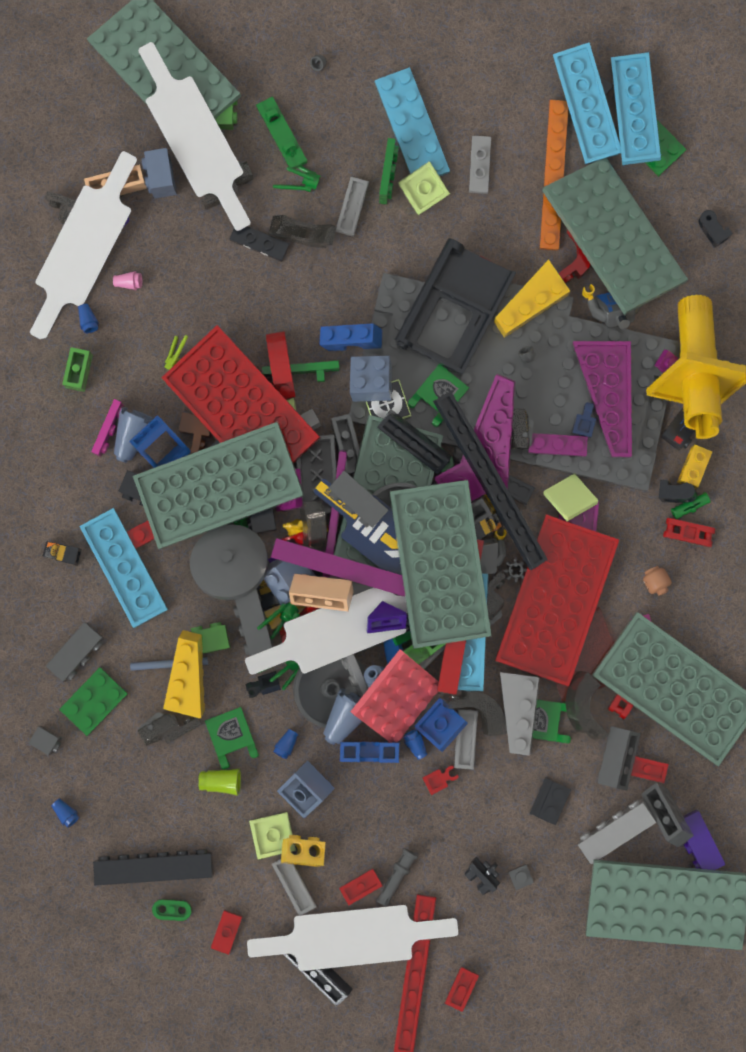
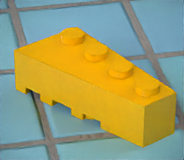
(534, 298)
(185, 685)

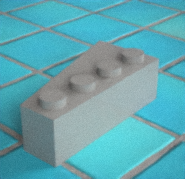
(520, 706)
(616, 831)

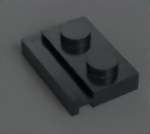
(550, 801)

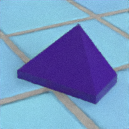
(386, 618)

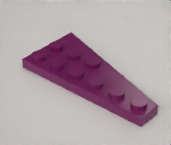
(608, 379)
(495, 425)

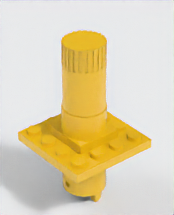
(698, 376)

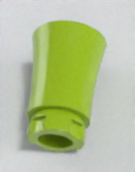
(221, 781)

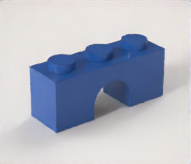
(361, 335)
(369, 752)

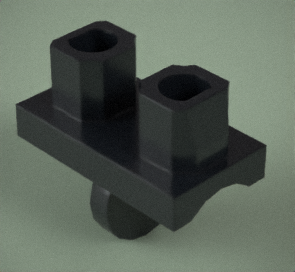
(485, 873)

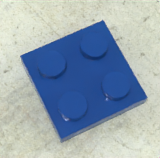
(440, 725)

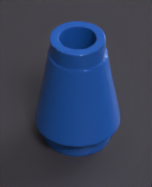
(88, 321)
(415, 743)
(286, 744)
(65, 813)

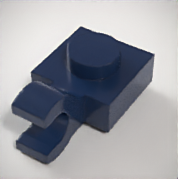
(584, 423)

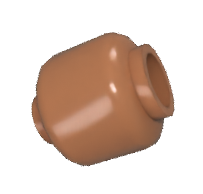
(657, 581)

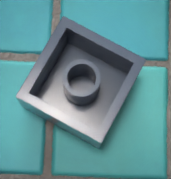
(160, 173)
(370, 378)

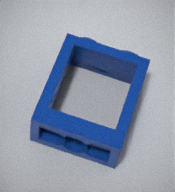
(150, 434)

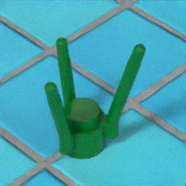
(310, 180)
(288, 613)
(292, 665)

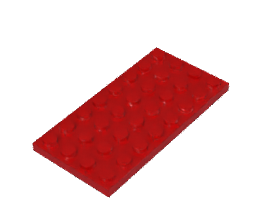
(234, 395)
(557, 601)

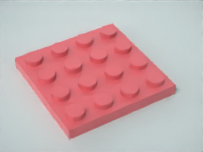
(396, 697)

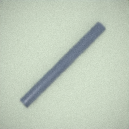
(158, 664)

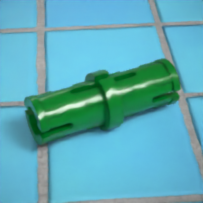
(686, 508)

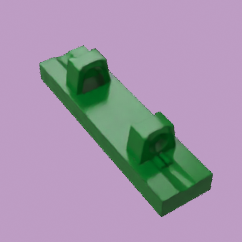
(281, 133)
(305, 368)

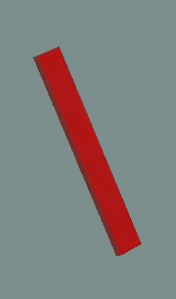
(453, 658)
(414, 980)

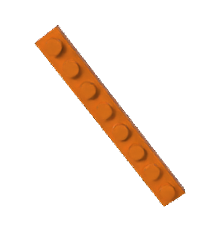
(553, 171)

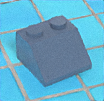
(280, 576)
(305, 789)

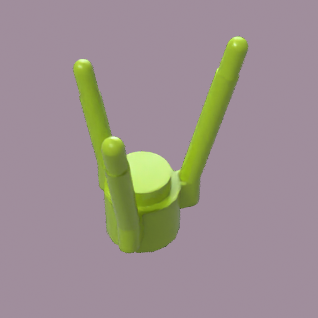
(173, 359)

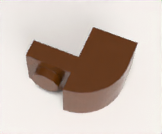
(193, 426)

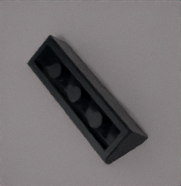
(414, 441)
(326, 981)

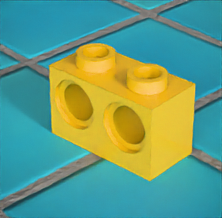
(694, 466)
(303, 856)

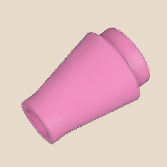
(129, 280)

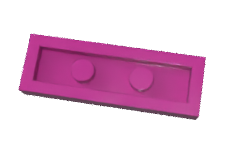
(108, 429)

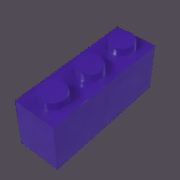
(702, 844)

